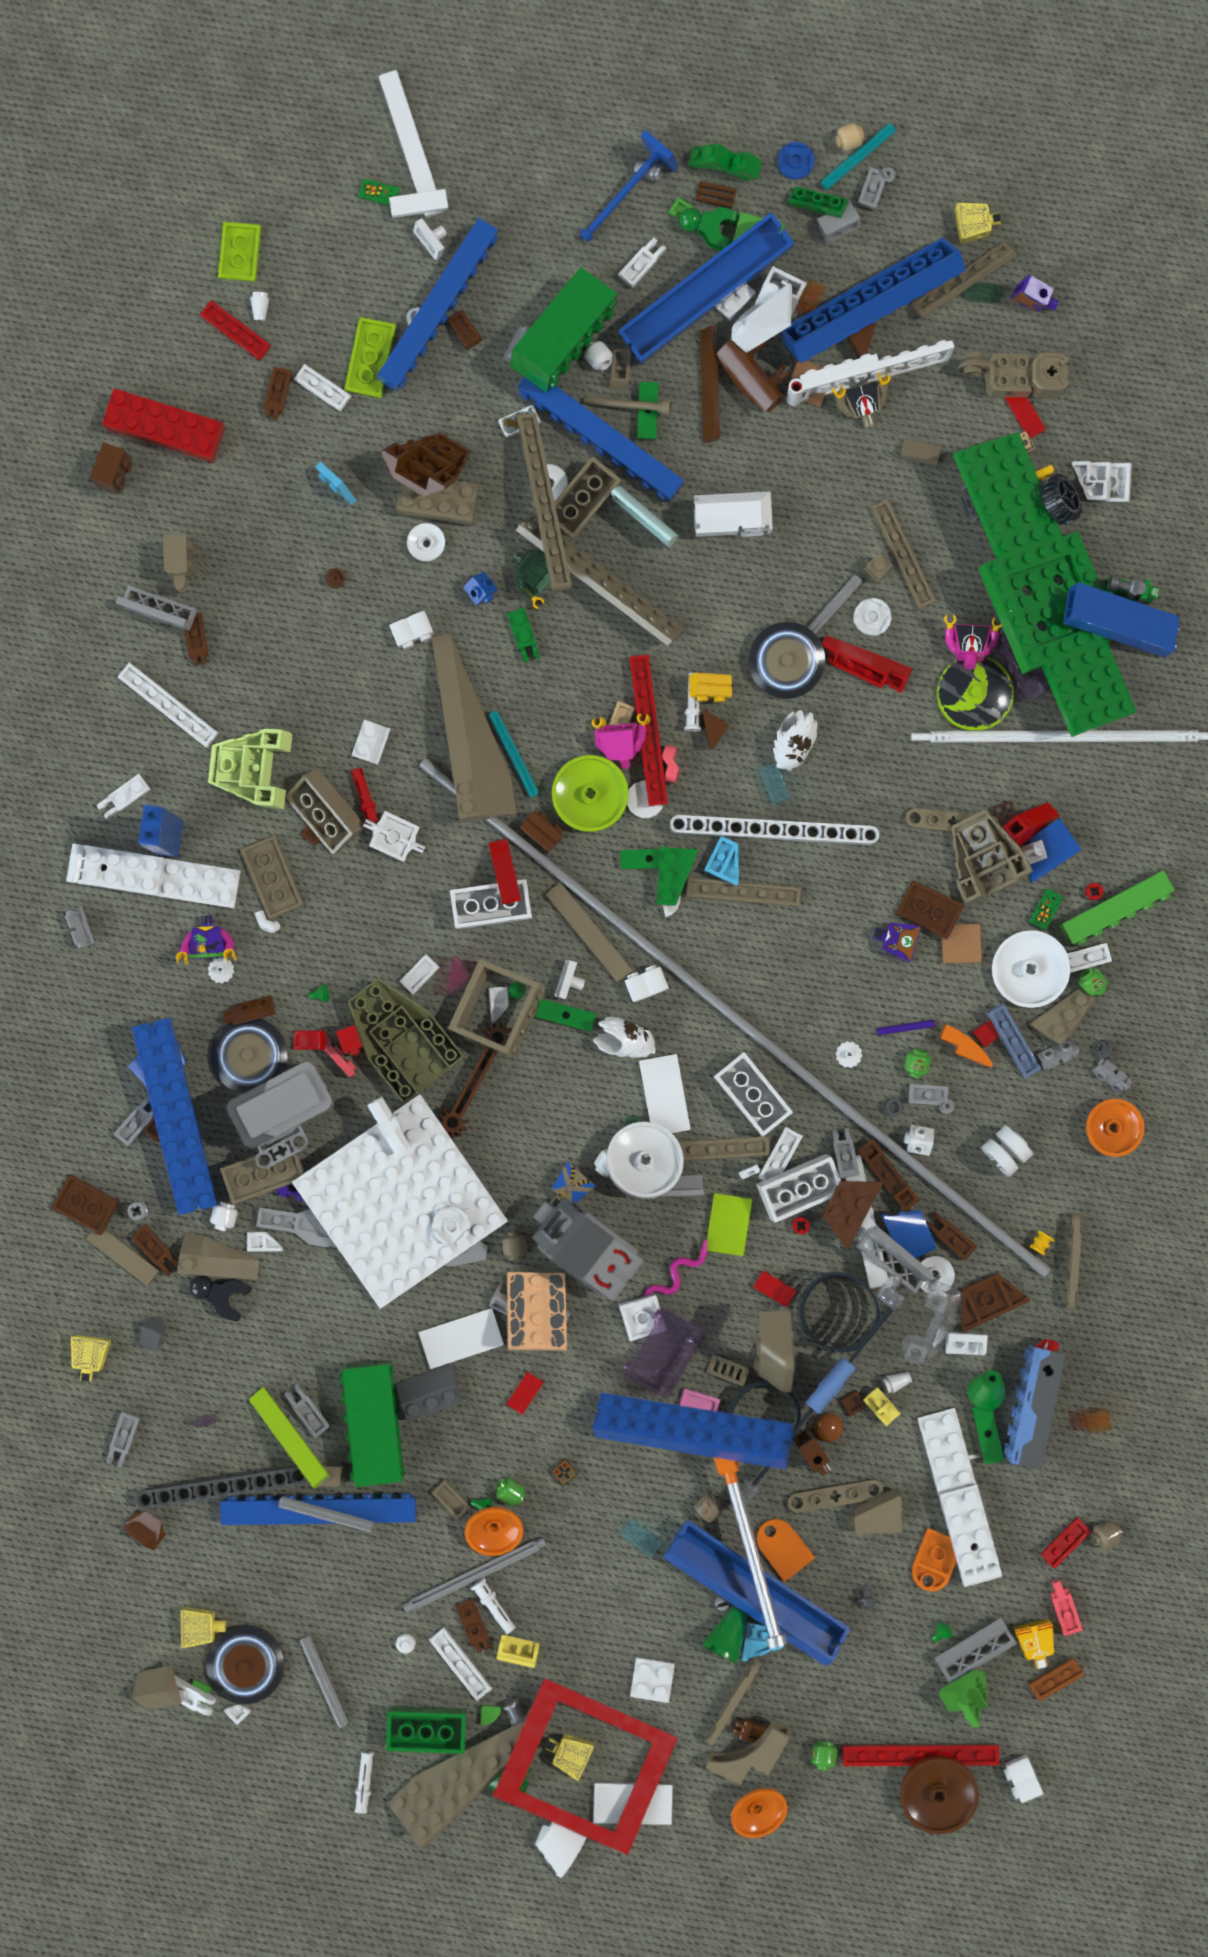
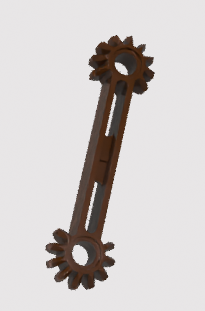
(473, 1082)

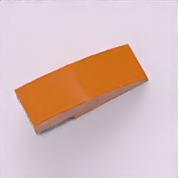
(965, 1046)

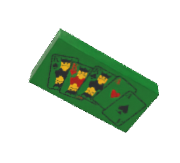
(377, 191)
(1046, 909)

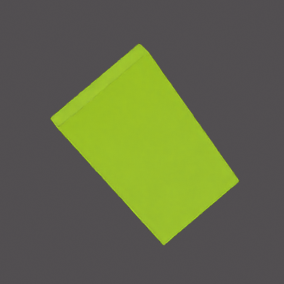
(369, 353)

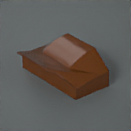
(145, 1529)

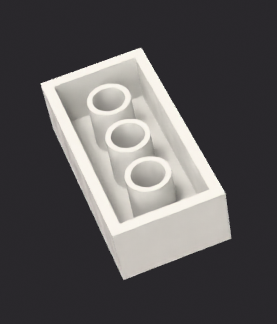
(483, 906)
(753, 1094)
(799, 1188)

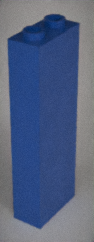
(1121, 620)
(161, 831)

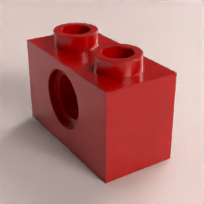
(350, 1041)

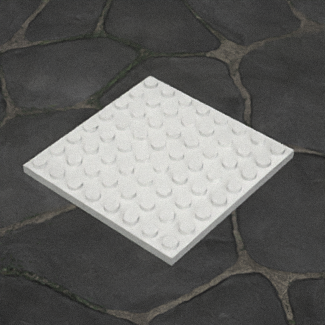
(385, 1204)

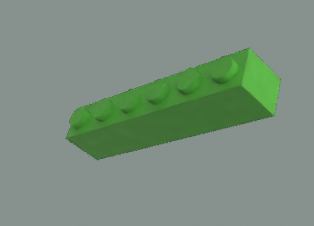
(1117, 907)

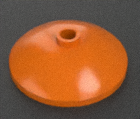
(1128, 1129)
(493, 1538)
(759, 1813)

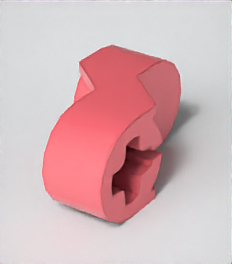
(672, 769)

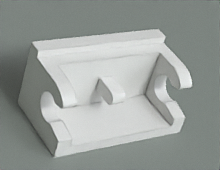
(966, 1343)

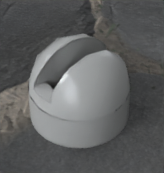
(720, 1600)

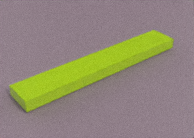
(289, 1437)

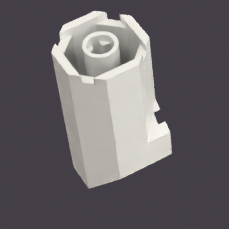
(732, 514)

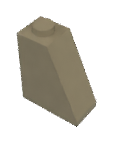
(879, 1514)

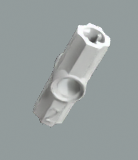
(389, 1126)

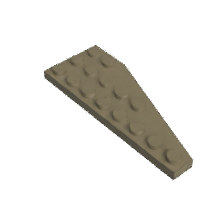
(445, 1790)

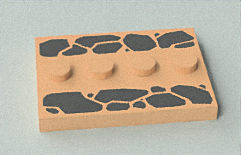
(536, 1311)

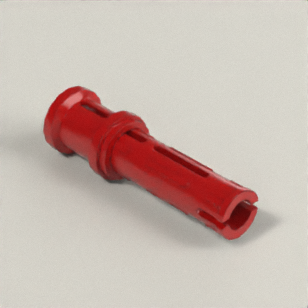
(367, 805)

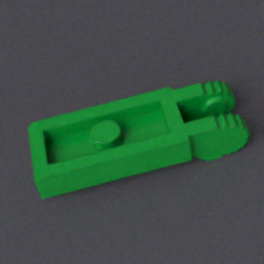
(522, 632)

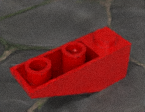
(1030, 823)

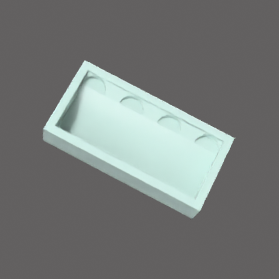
(644, 516)

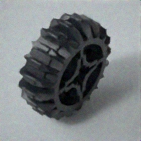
(1061, 499)

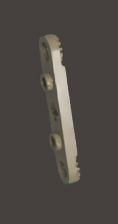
(935, 819)
(1071, 1278)
(820, 1497)
(742, 1687)

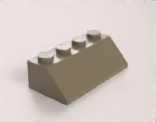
(584, 496)
(320, 802)

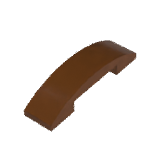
(888, 1175)

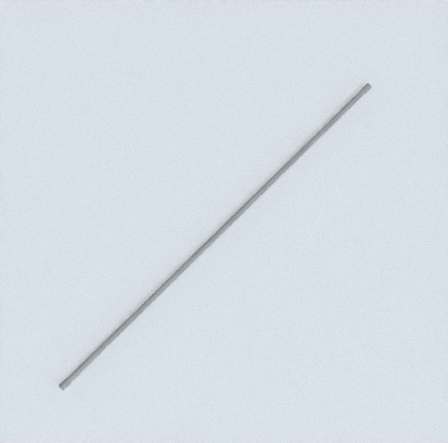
(1033, 1261)

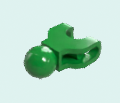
(708, 225)

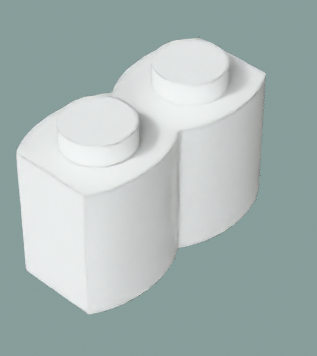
(412, 630)
(646, 984)
(1023, 1778)

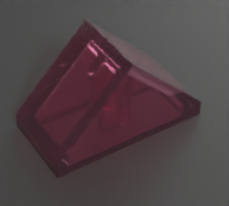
(458, 976)

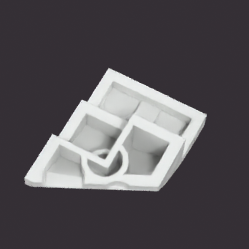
(1101, 477)
(559, 1846)

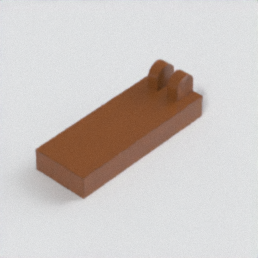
(1056, 1679)

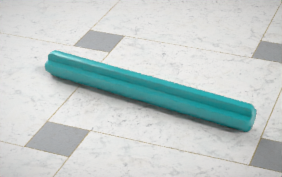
(858, 156)
(513, 754)

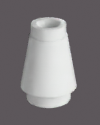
(259, 305)
(895, 1382)

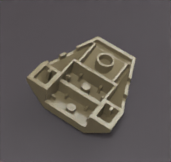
(986, 857)

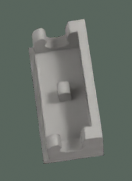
(835, 228)

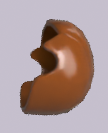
(827, 1427)

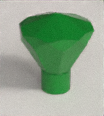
(517, 990)
(321, 994)
(482, 1503)
(943, 1631)

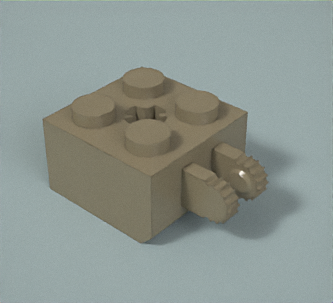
(179, 560)

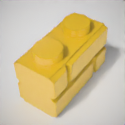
(710, 686)

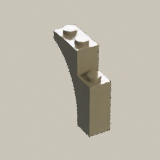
(759, 1755)

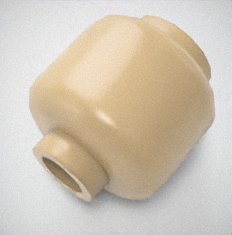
(849, 137)

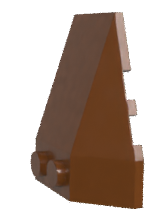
(426, 464)

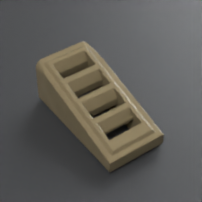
(620, 381)
(745, 1369)

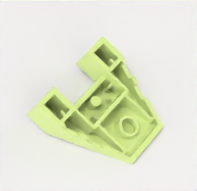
(246, 766)

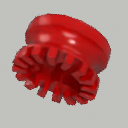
(1099, 890)
(801, 1231)

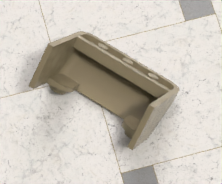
(775, 1349)

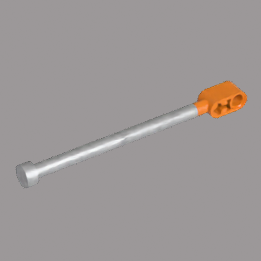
(728, 1469)

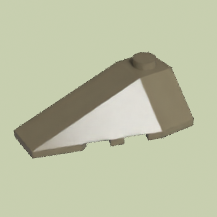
(211, 1258)

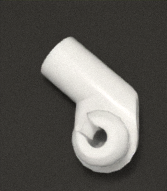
(266, 925)

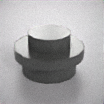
(893, 1107)

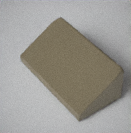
(920, 451)

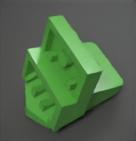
(967, 1694)

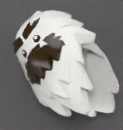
(795, 740)
(625, 1038)

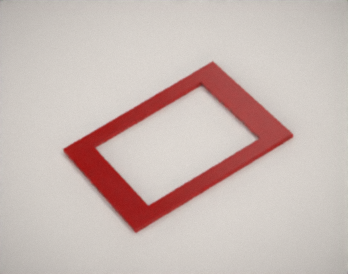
(528, 1742)

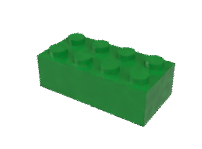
(426, 1729)

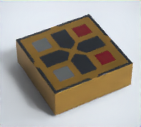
(564, 1472)

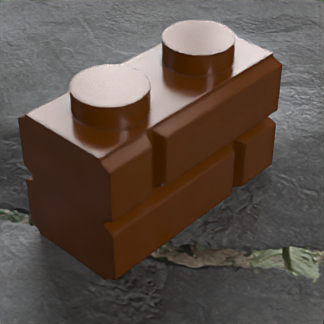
(541, 831)

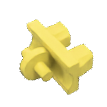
(881, 1406)

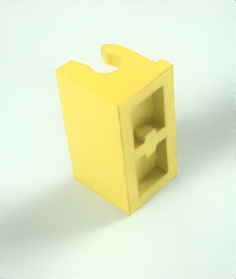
(518, 1651)

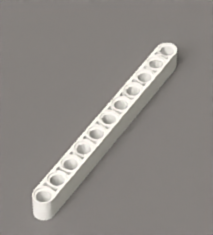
(783, 826)

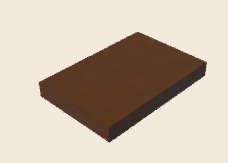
(930, 909)
(85, 1204)

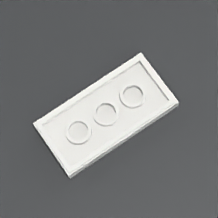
(665, 1093)
(461, 1338)
(612, 1797)

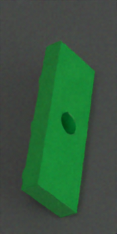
(818, 202)
(647, 422)
(637, 858)
(578, 1018)
(989, 1445)

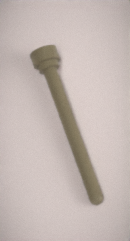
(663, 407)

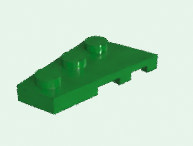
(673, 873)

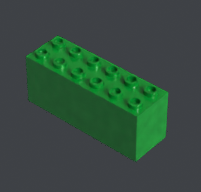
(563, 330)
(372, 1424)

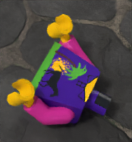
(206, 942)

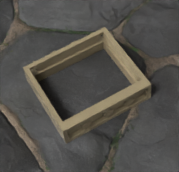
(470, 997)

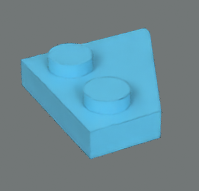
(335, 483)
(725, 861)
(755, 1641)

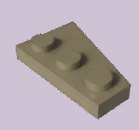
(1064, 1017)

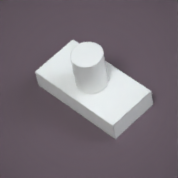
(430, 238)
(568, 980)

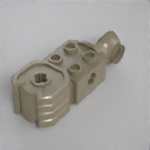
(1019, 375)

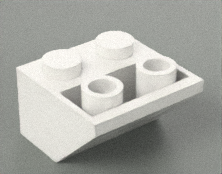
(778, 279)

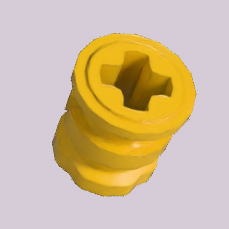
(1041, 1242)

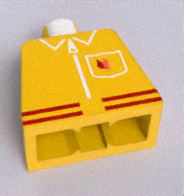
(1036, 1641)

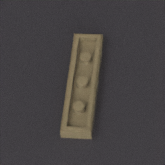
(124, 1256)

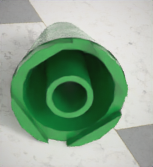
(987, 1390)
(728, 1635)

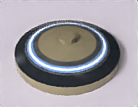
(786, 660)
(248, 1054)

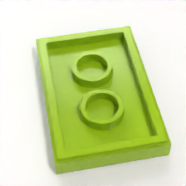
(239, 251)
(728, 1224)

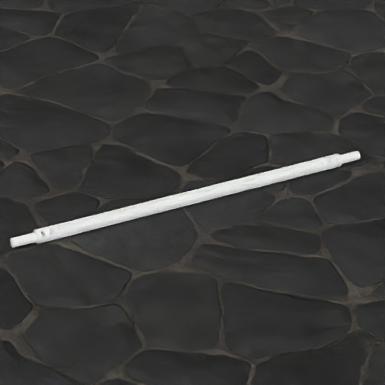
(1062, 736)

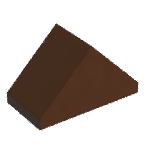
(861, 341)
(714, 728)

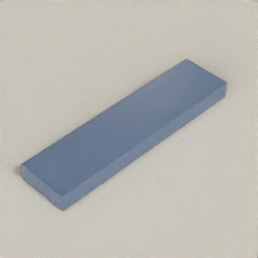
(1013, 1040)

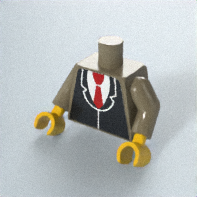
(863, 399)

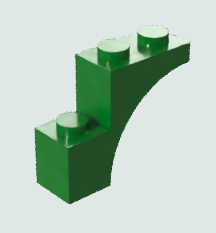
(717, 157)

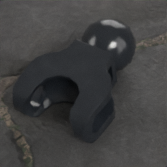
(218, 1294)

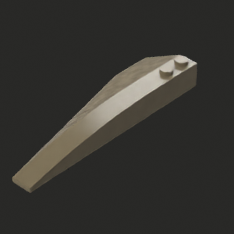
(477, 766)

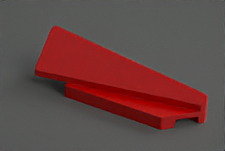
(866, 664)

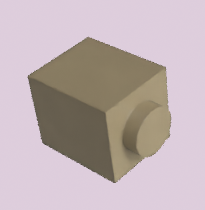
(878, 567)

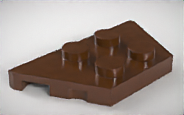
(849, 1208)
(988, 1300)

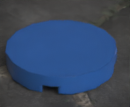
(796, 166)

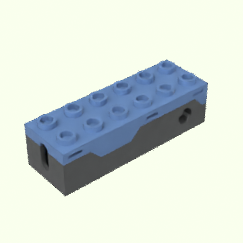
(1034, 1404)

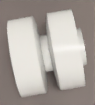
(1011, 1147)

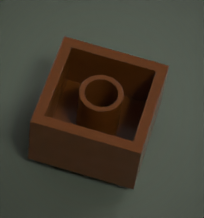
(111, 468)

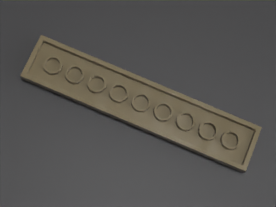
(609, 587)

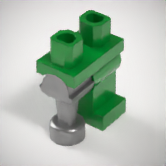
(1135, 590)

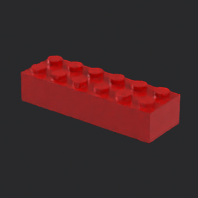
(163, 425)

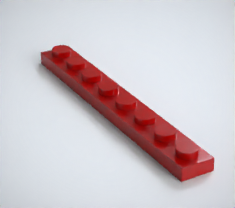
(651, 747)
(912, 1753)

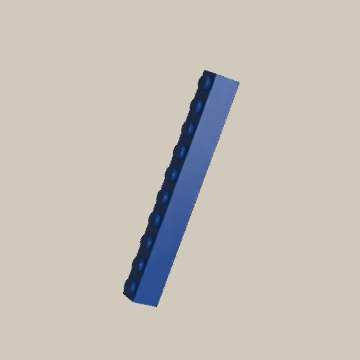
(438, 303)
(604, 438)
(267, 1510)

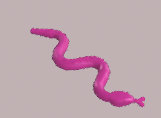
(674, 1273)

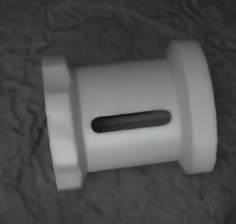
(131, 1212)
(514, 1712)

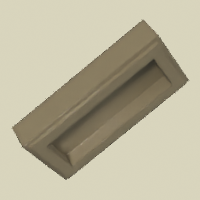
(451, 1499)

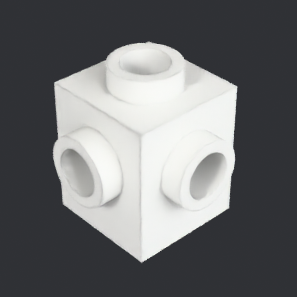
(919, 1140)

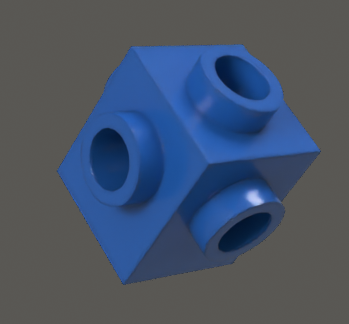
(480, 589)

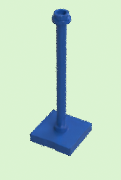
(658, 153)

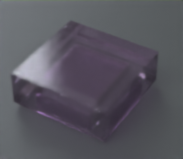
(205, 1421)

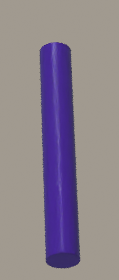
(906, 1027)

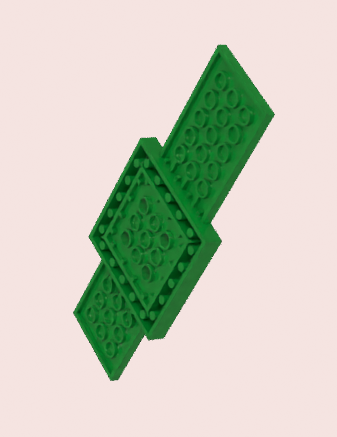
(1029, 555)

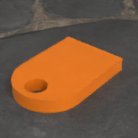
(784, 1548)
(935, 1559)

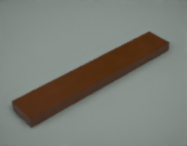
(709, 384)

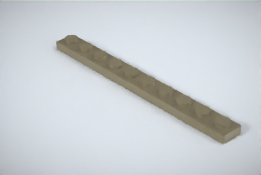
(544, 502)

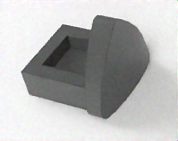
(152, 1333)

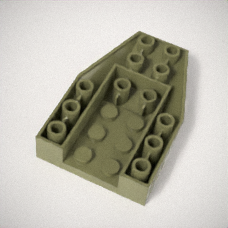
(402, 1039)

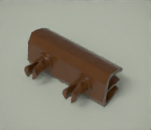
(750, 377)

